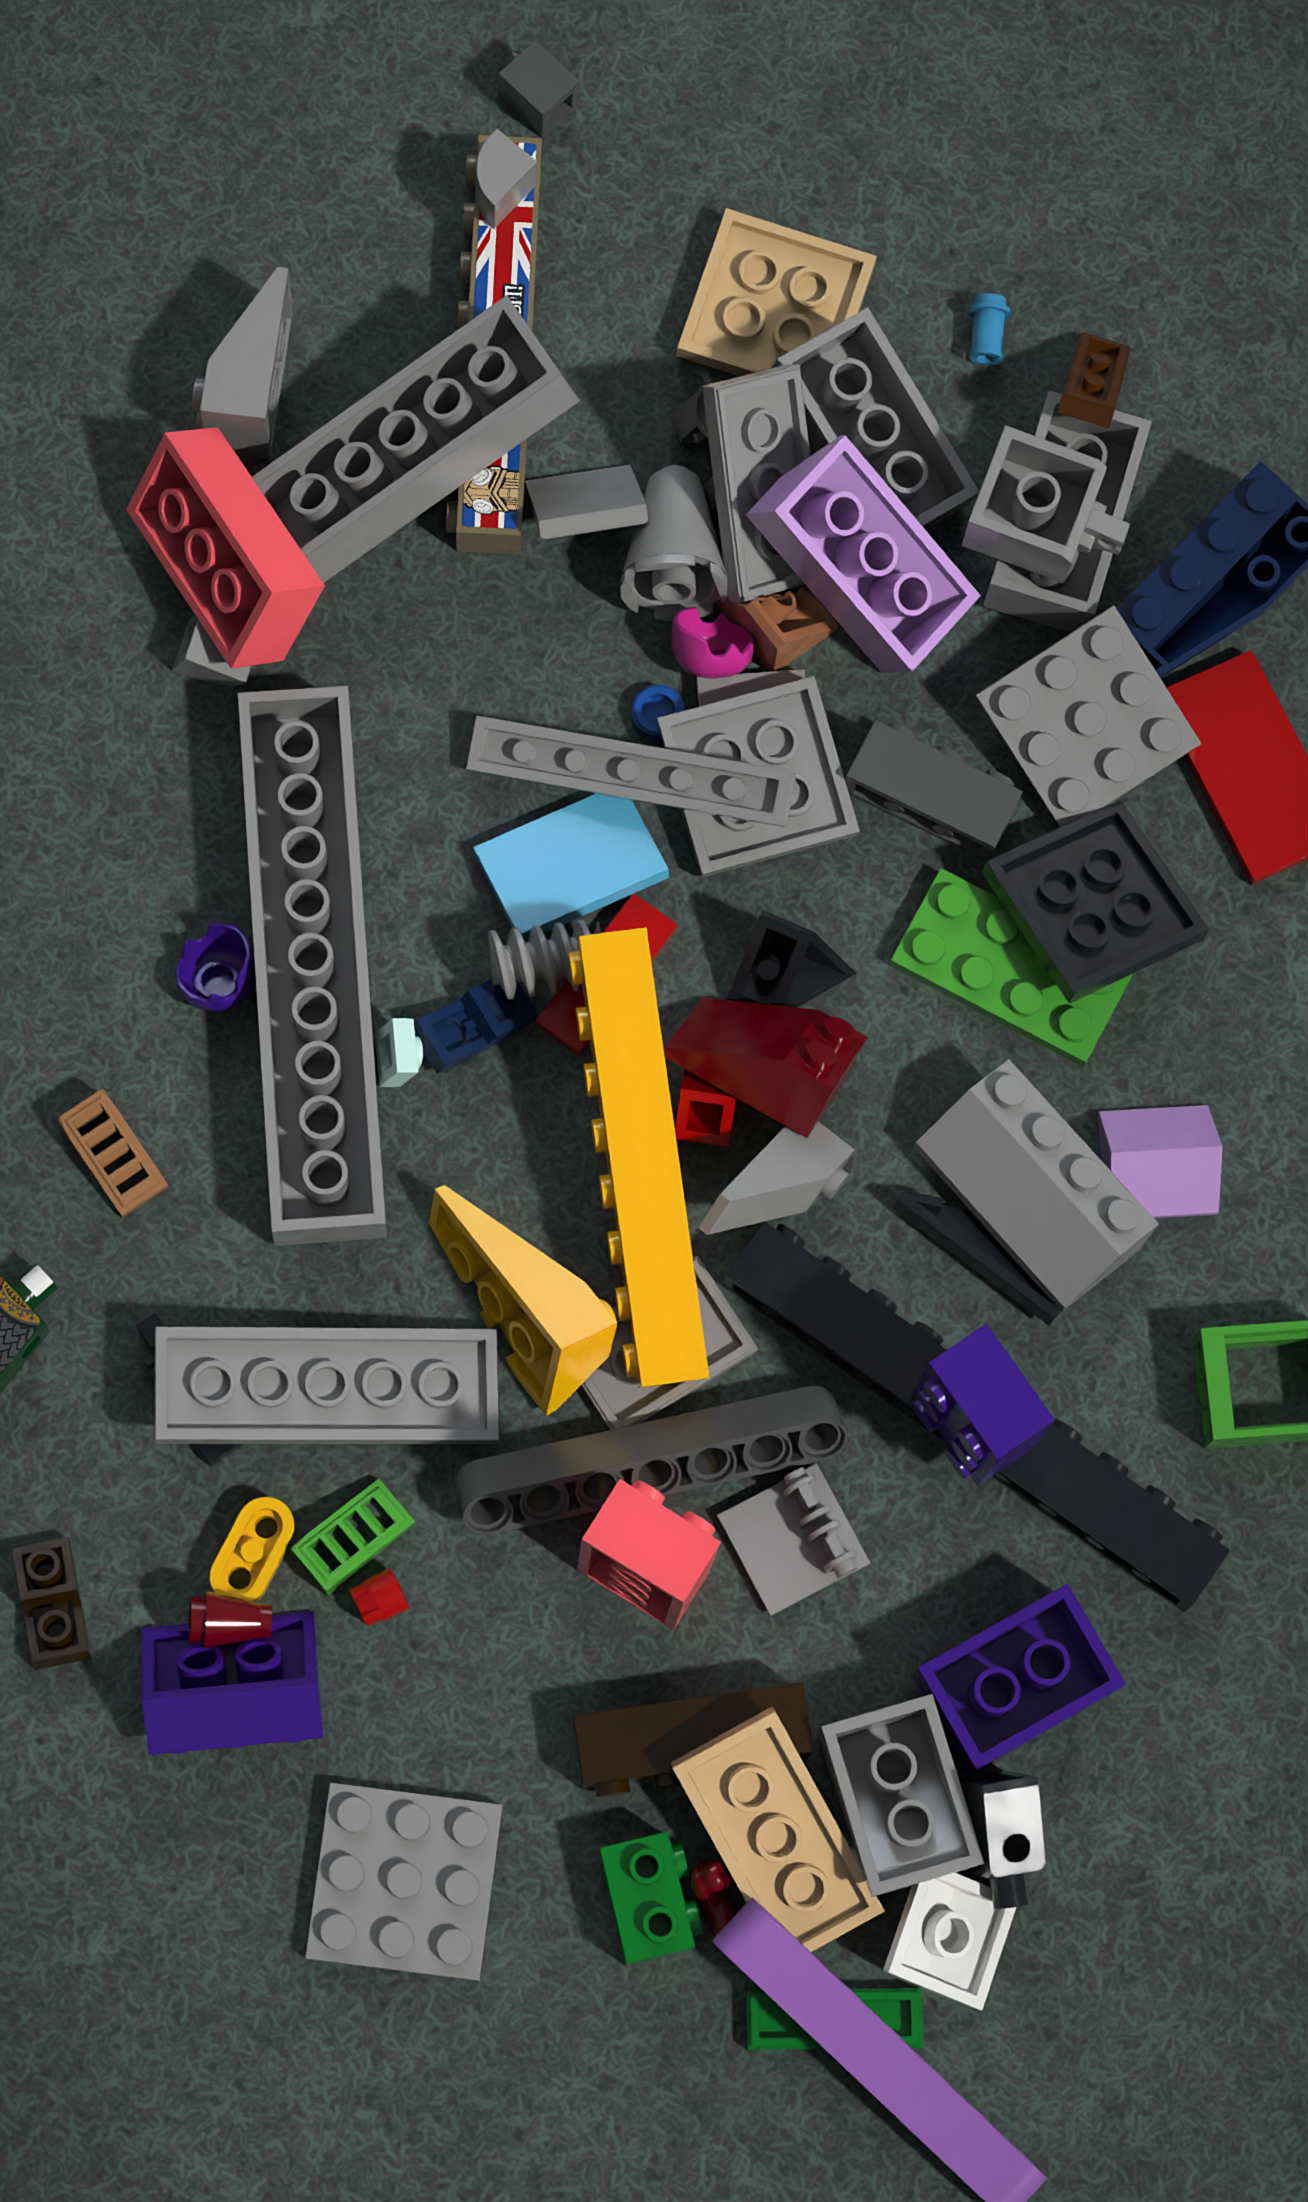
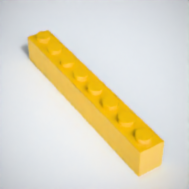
(641, 1158)

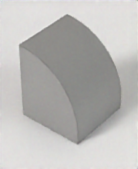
(502, 177)
(202, 660)

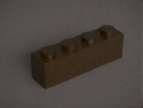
(645, 1739)

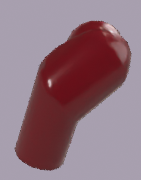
(709, 1887)

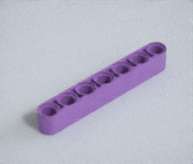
(877, 2057)

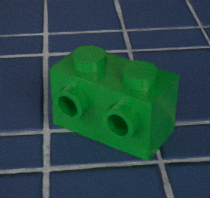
(649, 1898)

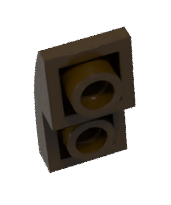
(51, 1603)

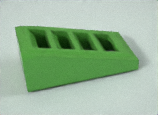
(318, 1569)

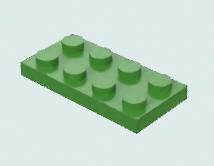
(978, 956)

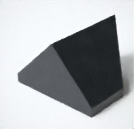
(786, 965)

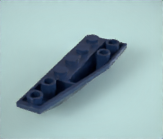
(1221, 572)

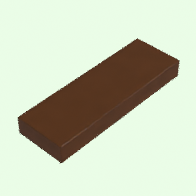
(1094, 380)

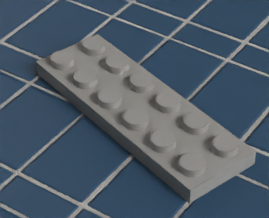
(325, 1386)

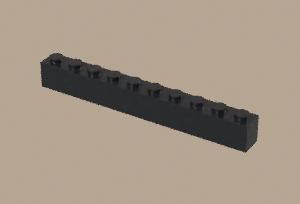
(1057, 1476)

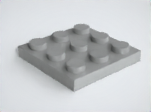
(1088, 718)
(773, 729)
(404, 1882)

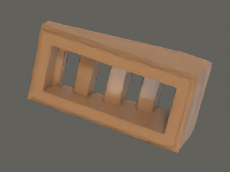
(88, 1111)

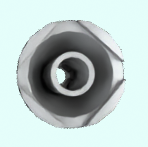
(676, 553)

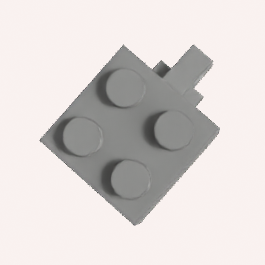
(1041, 507)

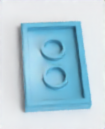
(571, 862)

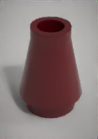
(227, 1620)

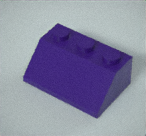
(231, 1691)

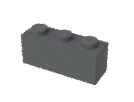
(933, 789)

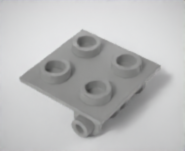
(793, 1539)

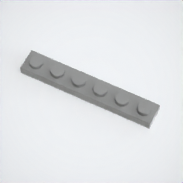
(631, 771)

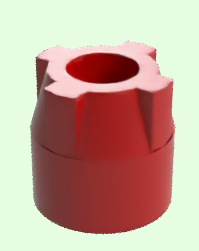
(379, 1597)

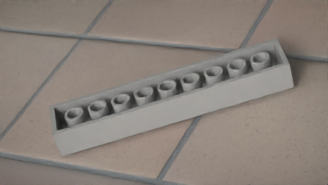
(311, 967)

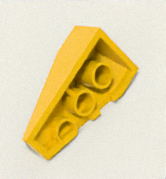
(543, 1309)

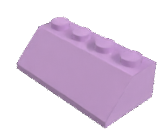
(864, 556)

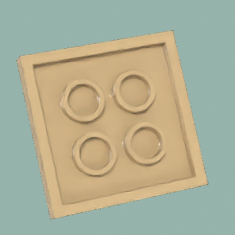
(769, 294)

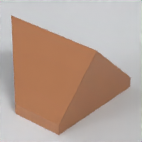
(782, 624)

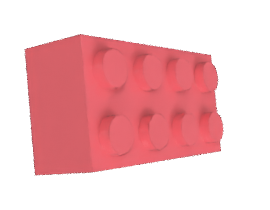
(224, 547)
(648, 1552)

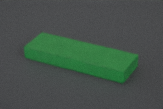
(774, 2029)

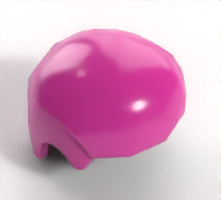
(710, 648)

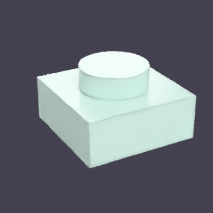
(397, 1052)

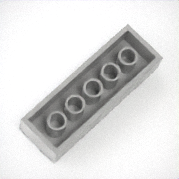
(415, 438)

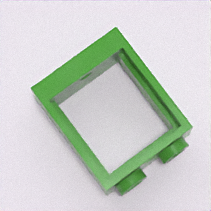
(1214, 1384)

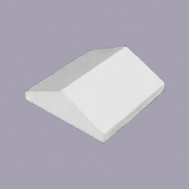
(950, 1939)

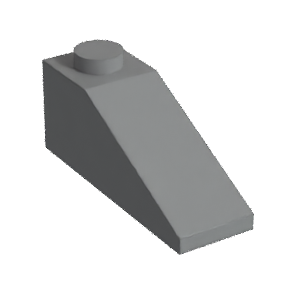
(782, 1180)

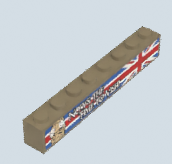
(500, 264)

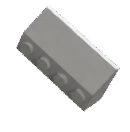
(1036, 1185)

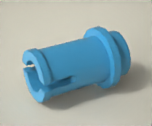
(988, 328)

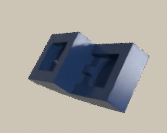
(472, 1024)

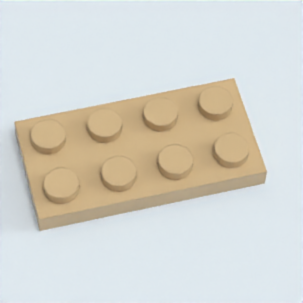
(777, 1830)

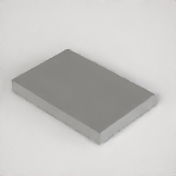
(619, 1398)

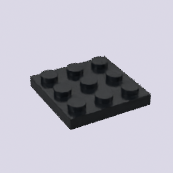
(1094, 901)

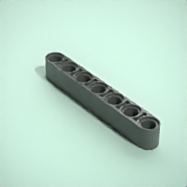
(664, 1453)

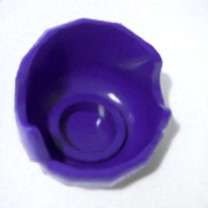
(216, 968)

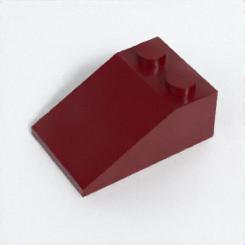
(769, 1056)

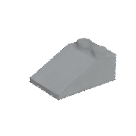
(248, 372)
(900, 1795)

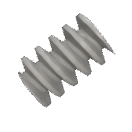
(534, 959)

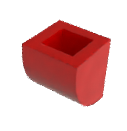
(703, 1112)

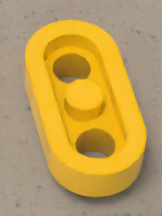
(251, 1552)

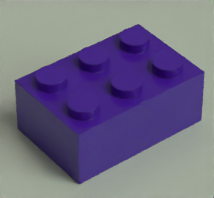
(980, 1406)
(1019, 1679)

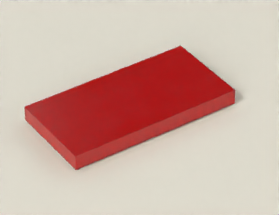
(1248, 764)

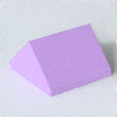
(1165, 1158)

